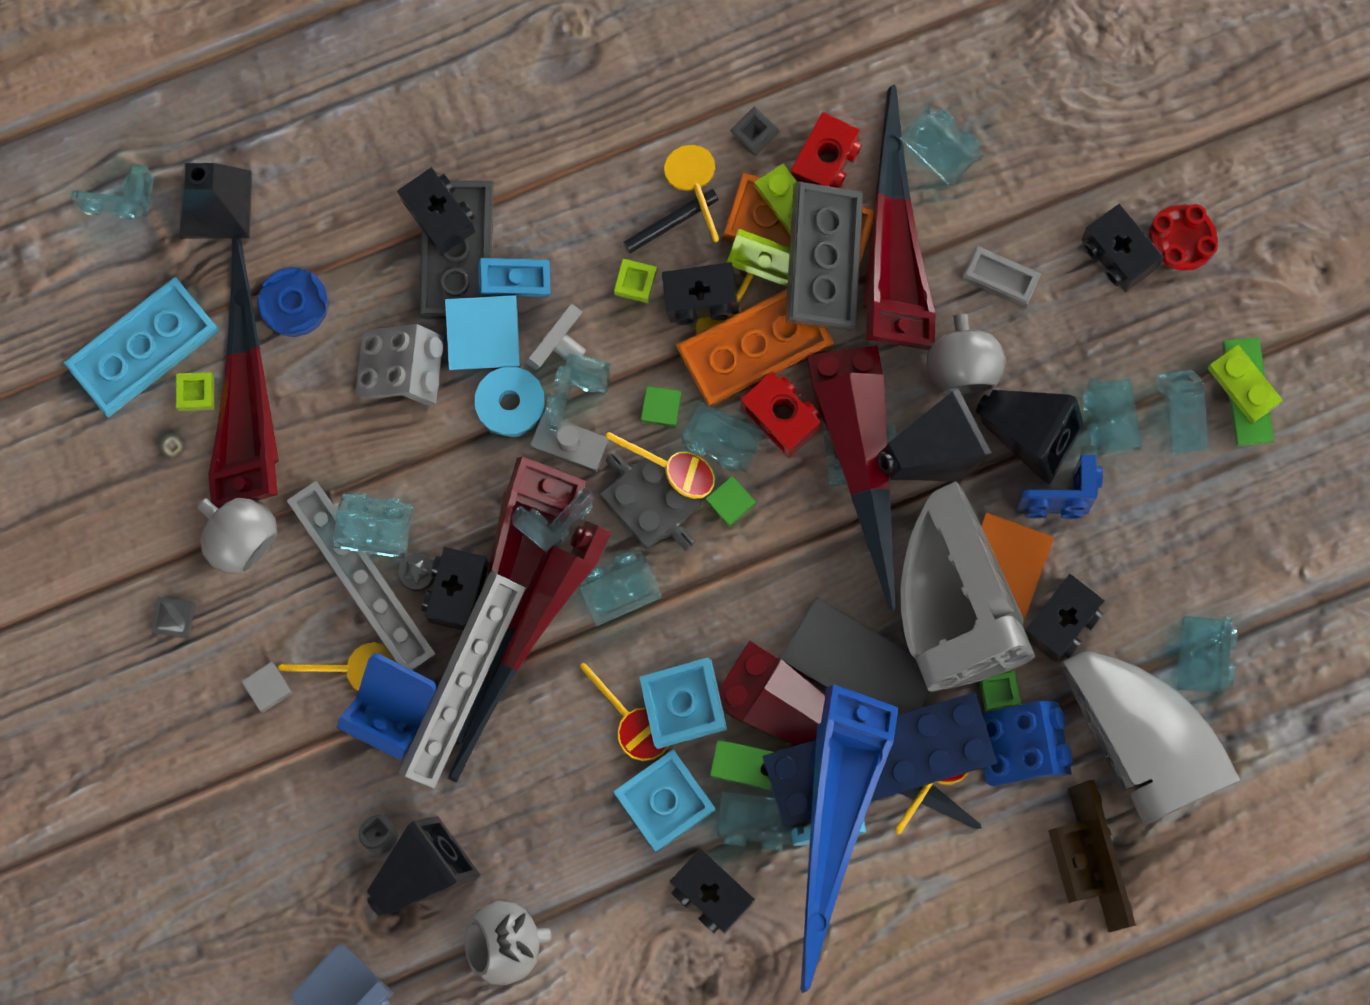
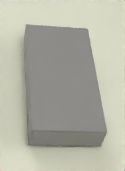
(1001, 276)

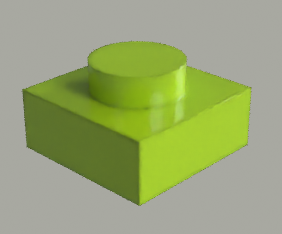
(635, 281)
(195, 391)

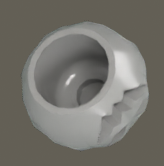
(966, 360)
(236, 533)
(503, 942)

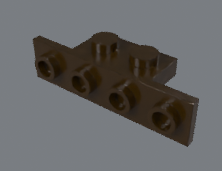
(1089, 858)

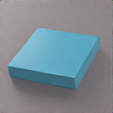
(482, 332)
(683, 703)
(664, 801)

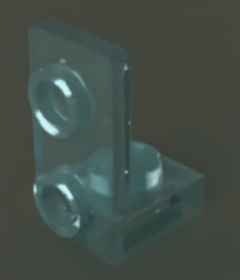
(137, 192)
(581, 372)
(1185, 410)
(534, 524)

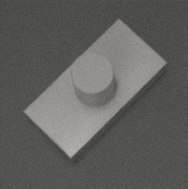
(557, 340)
(570, 444)

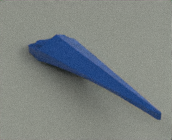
(848, 761)

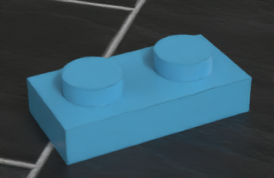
(514, 277)

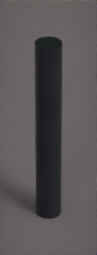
(668, 222)

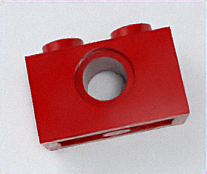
(832, 137)
(788, 433)

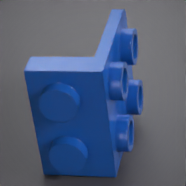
(1068, 503)
(388, 706)
(1027, 743)

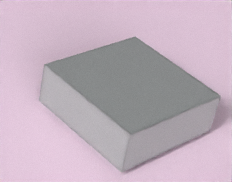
(267, 687)

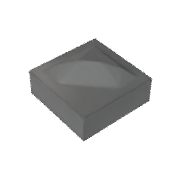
(755, 131)
(173, 617)

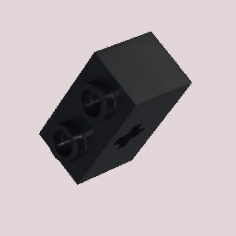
(442, 229)
(1119, 231)
(683, 289)
(469, 572)
(1069, 598)
(732, 900)

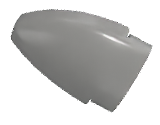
(956, 598)
(1148, 735)

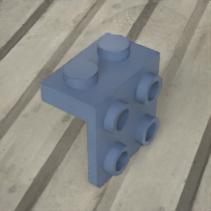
(342, 981)

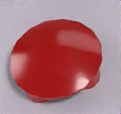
(1184, 236)

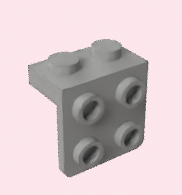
(400, 363)

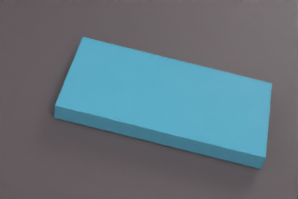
(141, 347)

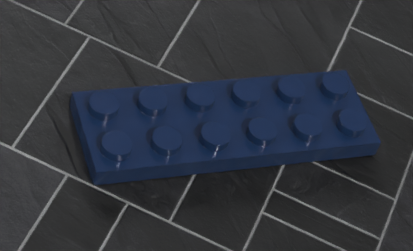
(926, 749)

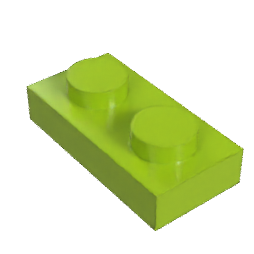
(777, 192)
(760, 257)
(1245, 384)

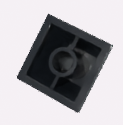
(215, 201)
(1033, 426)
(937, 446)
(420, 867)

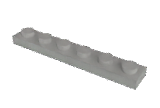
(362, 581)
(462, 680)

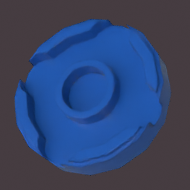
(293, 302)

